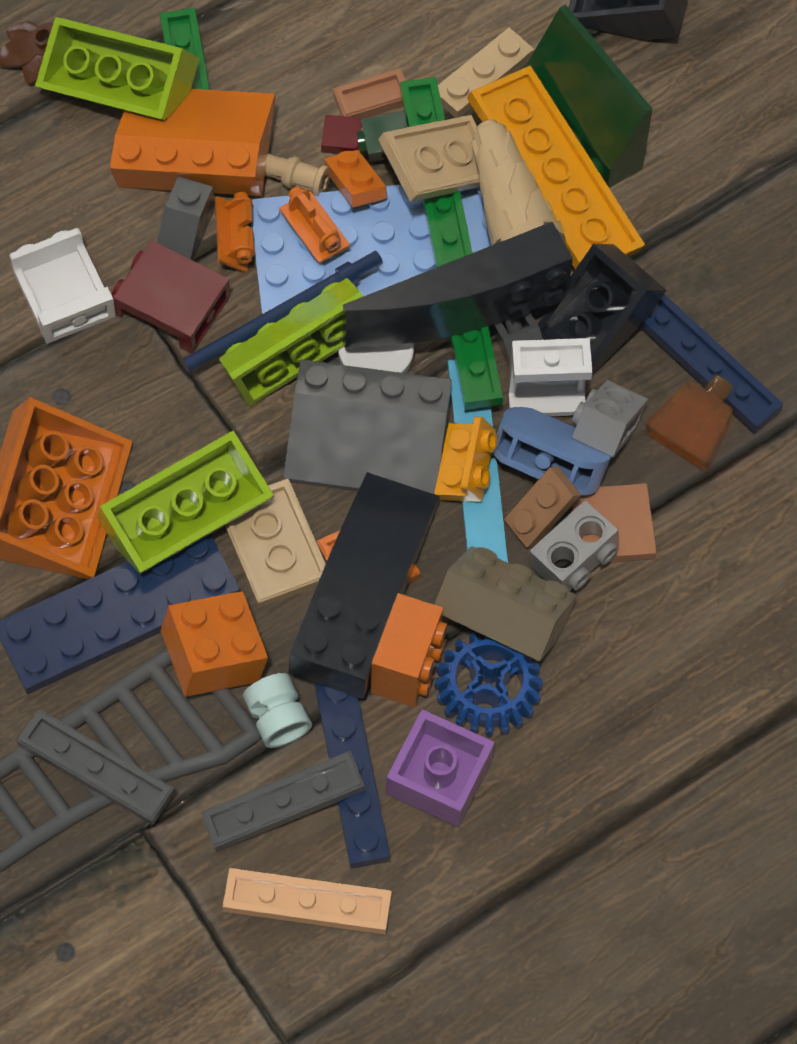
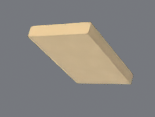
(433, 157)
(276, 547)

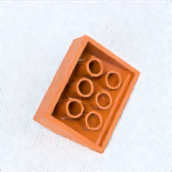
(207, 139)
(52, 487)

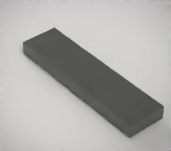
(95, 767)
(283, 801)

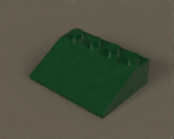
(593, 97)

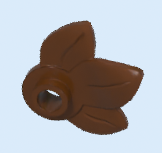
(25, 48)

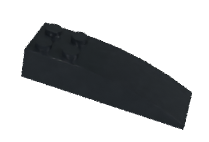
(464, 293)
(361, 584)

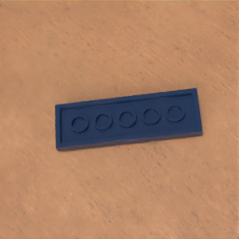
(108, 613)

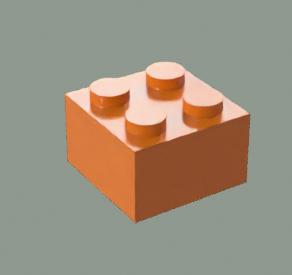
(213, 643)
(408, 651)

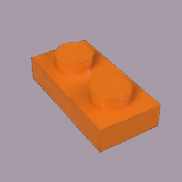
(355, 178)

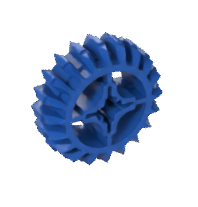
(465, 703)

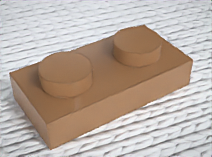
(542, 506)

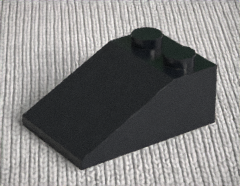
(632, 17)
(604, 302)

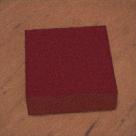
(340, 134)

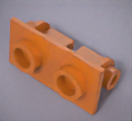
(313, 225)
(233, 236)

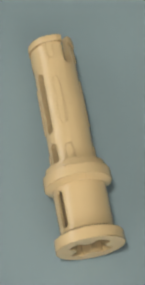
(294, 173)

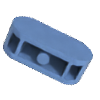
(538, 441)

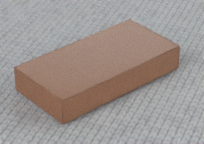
(370, 95)

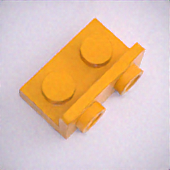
(466, 461)

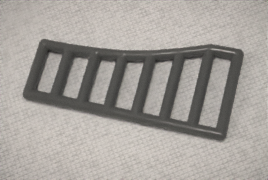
(89, 713)

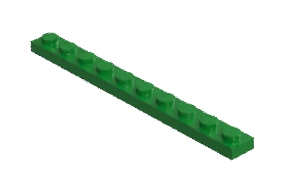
(449, 242)

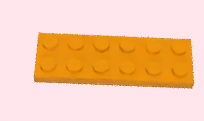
(557, 163)

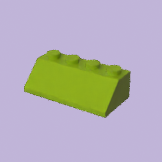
(116, 69)
(273, 355)
(184, 503)

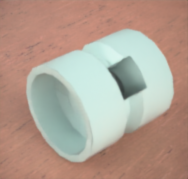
(279, 715)

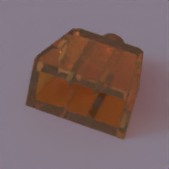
(694, 422)

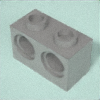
(608, 417)
(567, 543)

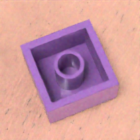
(440, 768)

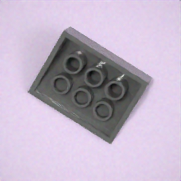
(363, 423)

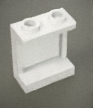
(61, 285)
(549, 374)

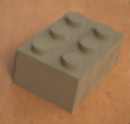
(505, 602)

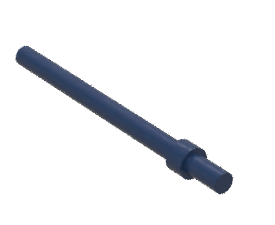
(250, 329)

